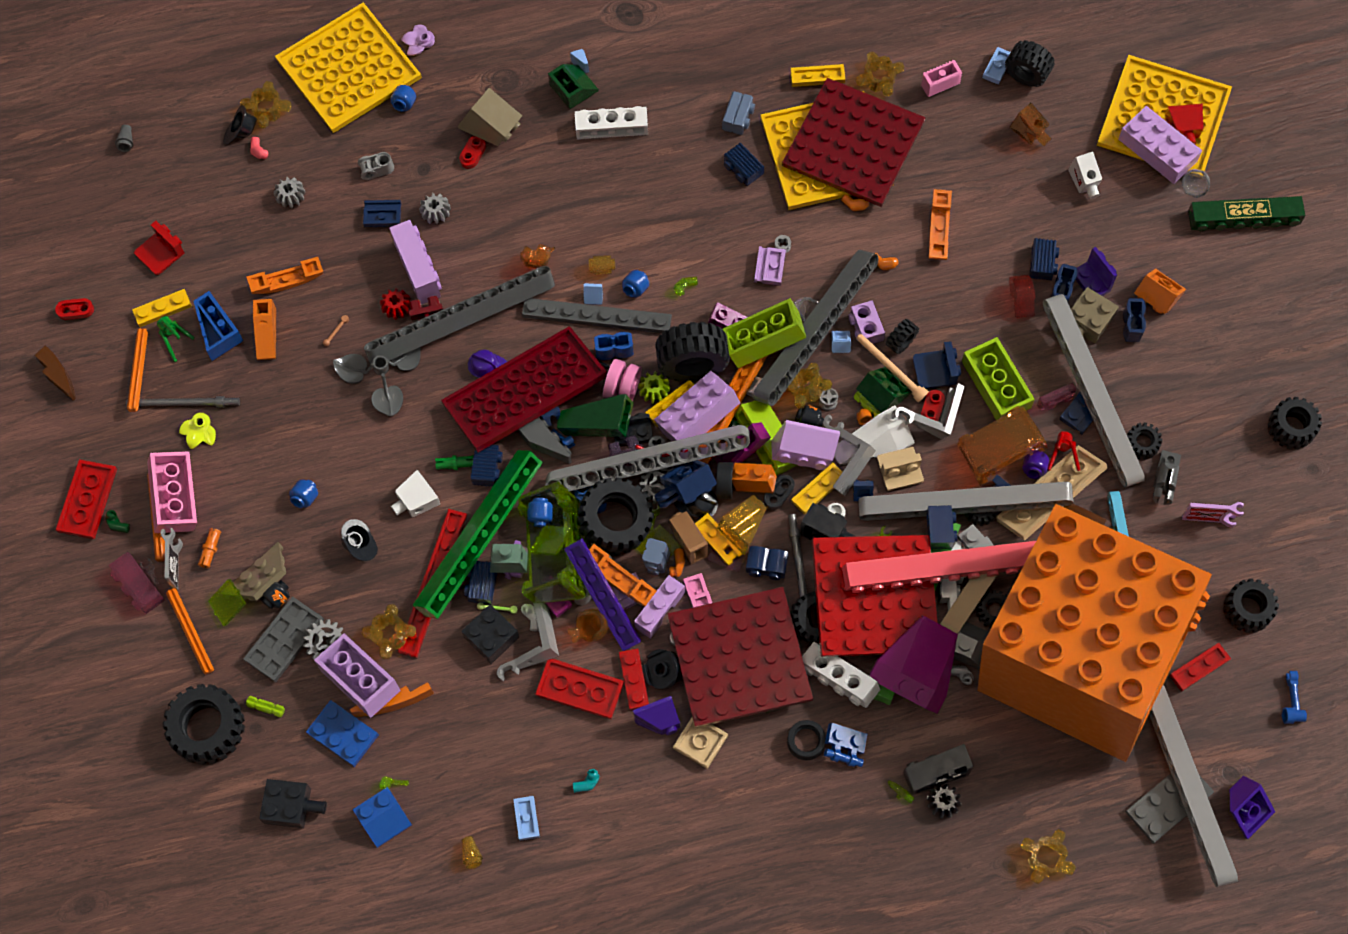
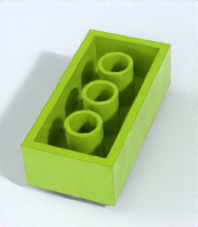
(764, 333)
(997, 378)

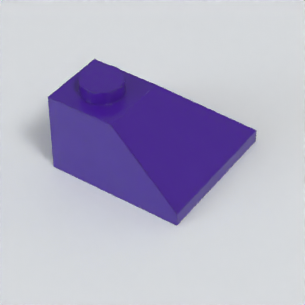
(658, 716)
(1249, 805)

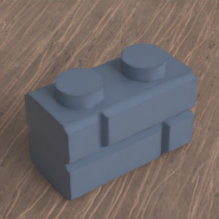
(737, 113)
(656, 556)

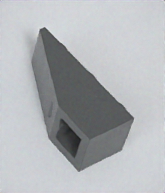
(541, 439)

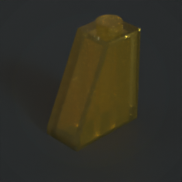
(742, 523)

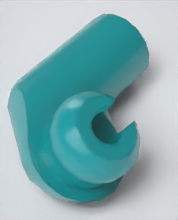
(588, 783)

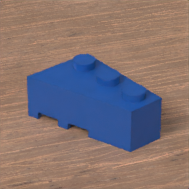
(216, 326)

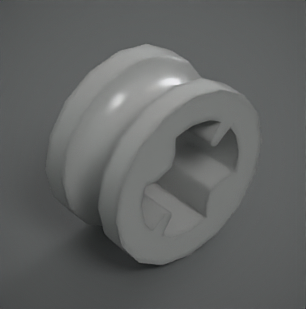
(781, 239)

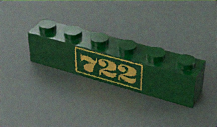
(1246, 213)

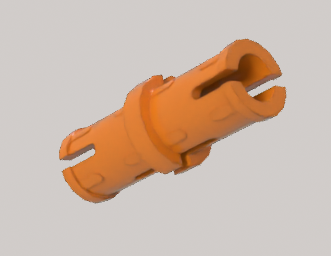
(209, 548)

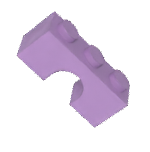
(653, 613)

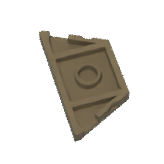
(262, 574)

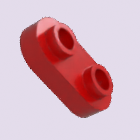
(473, 150)
(75, 309)
(933, 406)

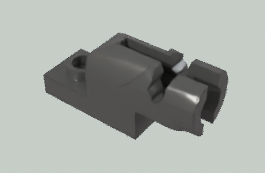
(1166, 476)

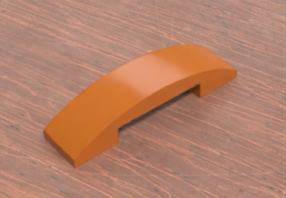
(939, 224)
(285, 279)
(621, 579)

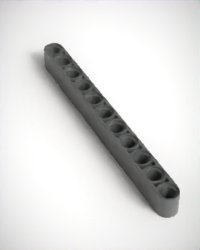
(461, 314)
(816, 327)

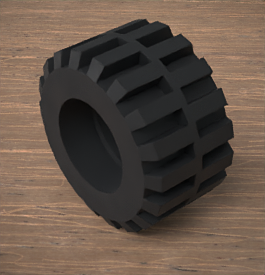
(1029, 63)
(1303, 412)
(1261, 595)
(799, 619)

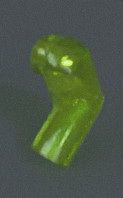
(683, 283)

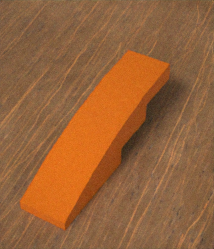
(401, 700)

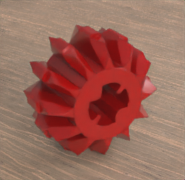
(389, 307)

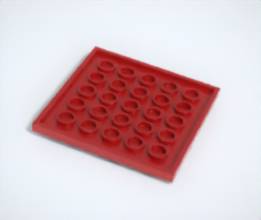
(868, 619)

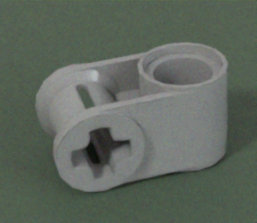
(374, 165)

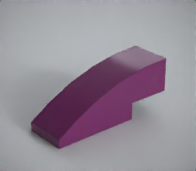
(758, 437)

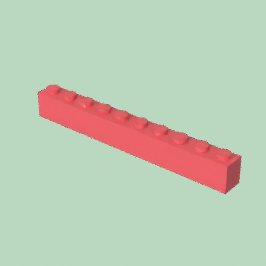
(936, 566)

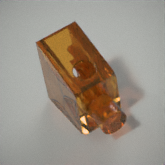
(1031, 125)

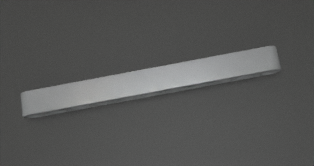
(1093, 391)
(655, 454)
(967, 500)
(1192, 792)

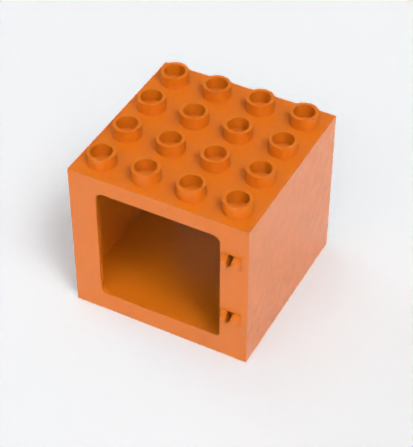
(1091, 631)

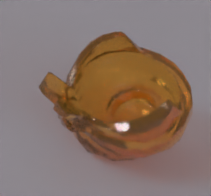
(536, 258)
(590, 626)

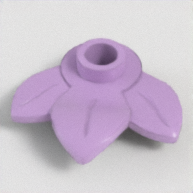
(418, 40)

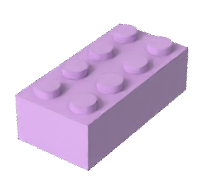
(1160, 144)
(416, 261)
(698, 409)
(357, 675)

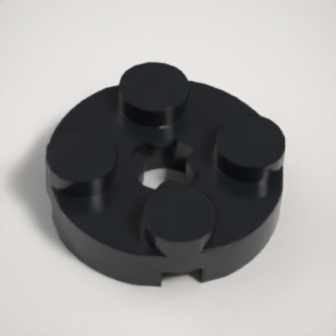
(671, 673)

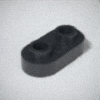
(779, 493)

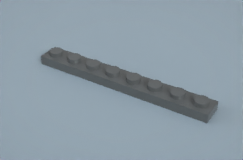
(596, 315)

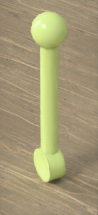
(513, 609)

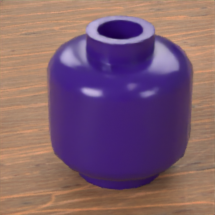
(1036, 464)

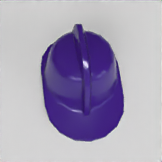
(484, 362)

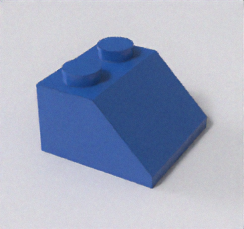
(382, 817)

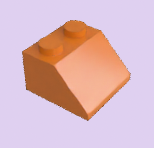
(1159, 291)

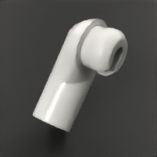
(529, 612)

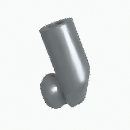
(963, 674)

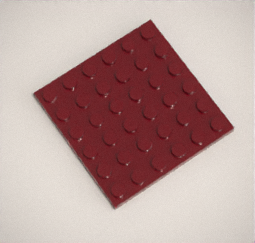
(853, 142)
(739, 657)

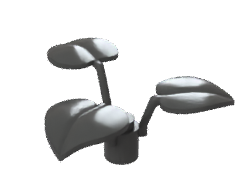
(386, 399)

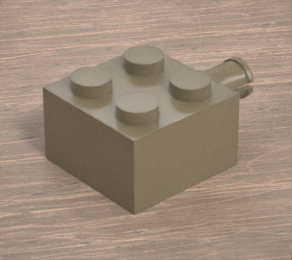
(1093, 314)

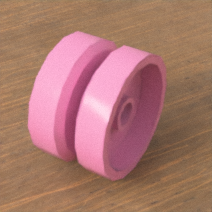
(622, 380)

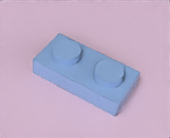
(996, 66)
(526, 818)

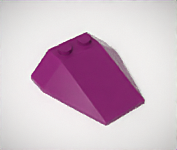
(919, 664)

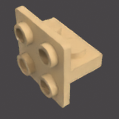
(900, 468)

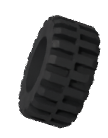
(692, 351)
(626, 495)
(186, 706)

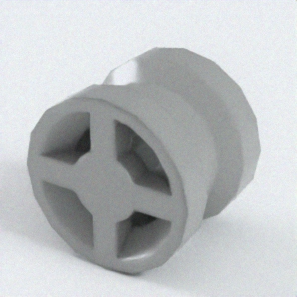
(829, 395)

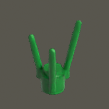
(169, 327)

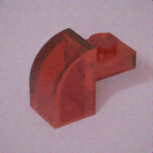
(1024, 294)

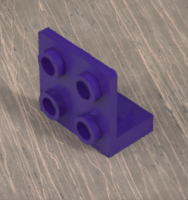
(1096, 273)

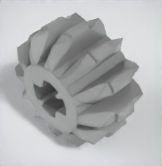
(289, 192)
(428, 208)

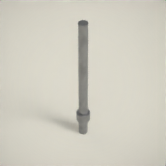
(219, 401)
(794, 534)

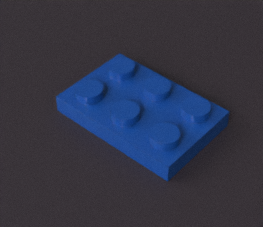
(342, 733)

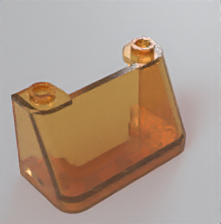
(1001, 443)

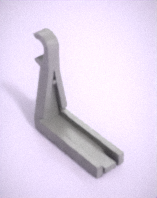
(944, 426)
(858, 461)
(539, 654)

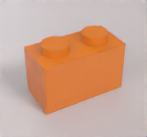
(754, 477)

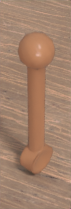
(345, 319)

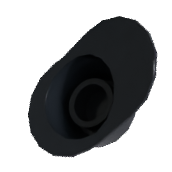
(241, 125)
(701, 506)
(358, 540)

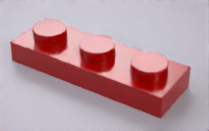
(1200, 667)
(633, 679)

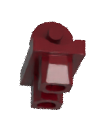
(418, 312)

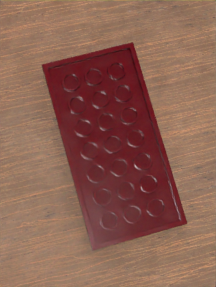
(524, 388)

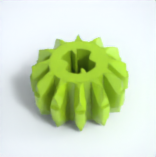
(653, 381)

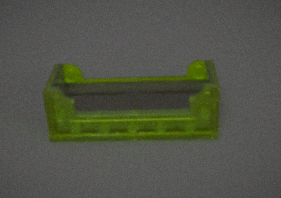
(552, 576)

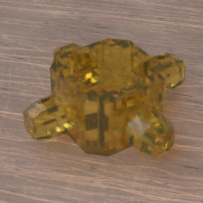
(883, 62)
(268, 93)
(813, 391)
(376, 635)
(1054, 843)

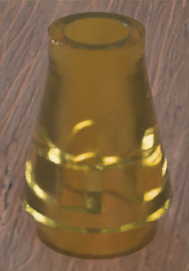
(471, 853)

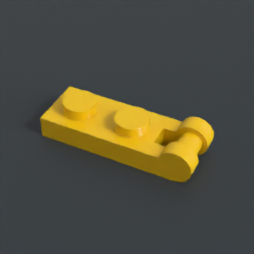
(716, 539)

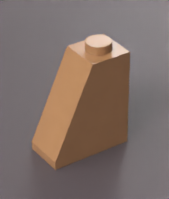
(689, 537)

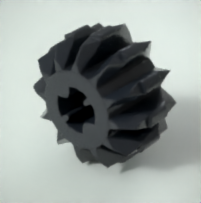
(952, 798)

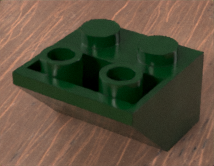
(571, 84)
(883, 389)

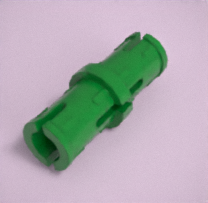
(454, 462)

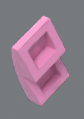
(697, 590)

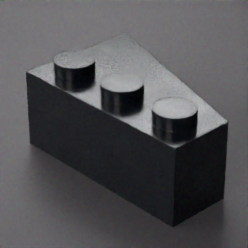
(938, 769)

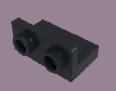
(640, 427)

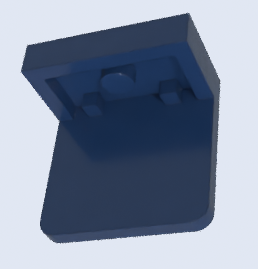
(937, 367)

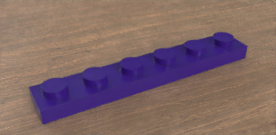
(602, 594)

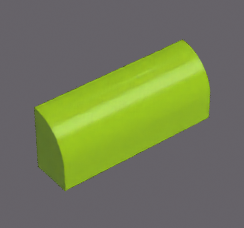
(759, 412)

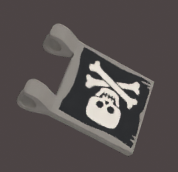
(171, 558)

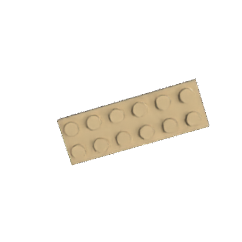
(1027, 521)

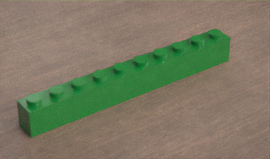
(477, 534)

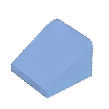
(578, 58)
(593, 294)
(841, 341)

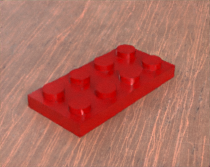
(86, 499)
(579, 688)

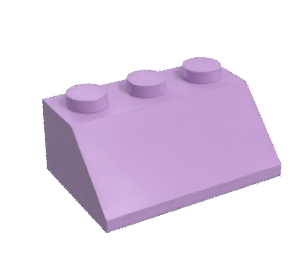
(805, 445)

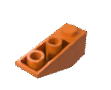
(264, 328)

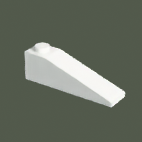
(881, 433)

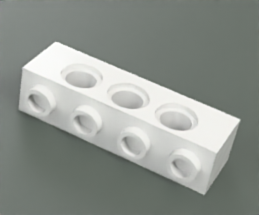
(604, 128)
(861, 695)

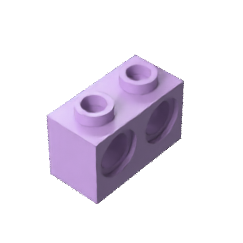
(871, 322)

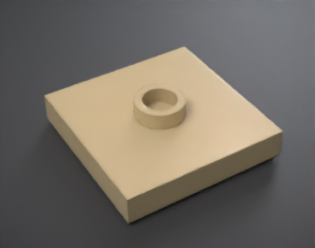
(700, 743)

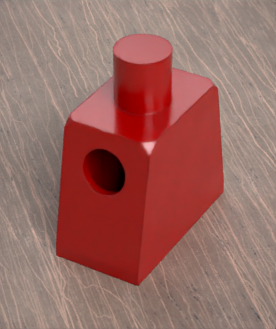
(1186, 120)

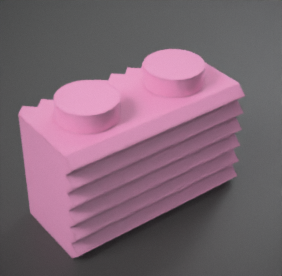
(941, 78)

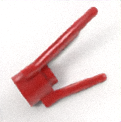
(1064, 443)

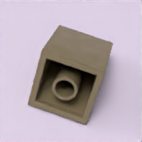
(491, 119)

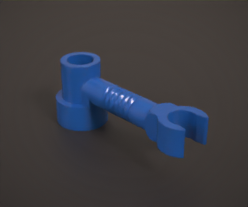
(1293, 713)

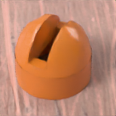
(864, 416)

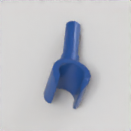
(568, 441)

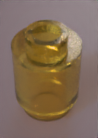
(601, 264)

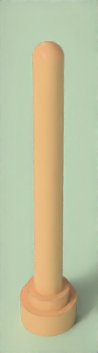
(917, 391)

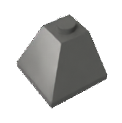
(970, 645)

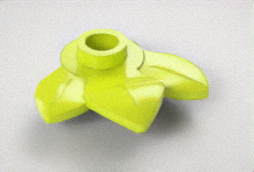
(198, 433)

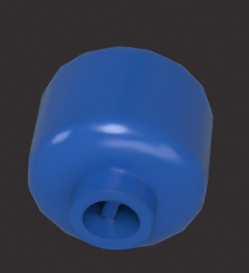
(403, 98)
(635, 283)
(303, 493)
(540, 512)

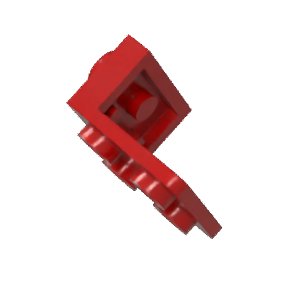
(160, 249)

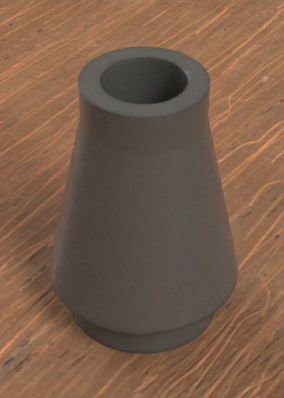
(124, 139)

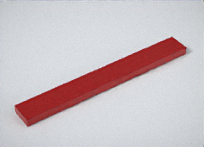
(449, 533)

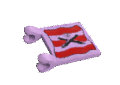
(1213, 513)

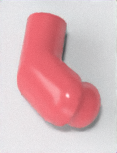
(256, 150)

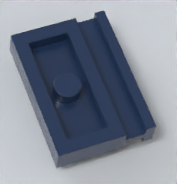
(382, 213)
(1077, 415)

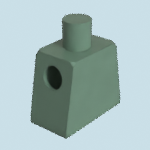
(507, 558)

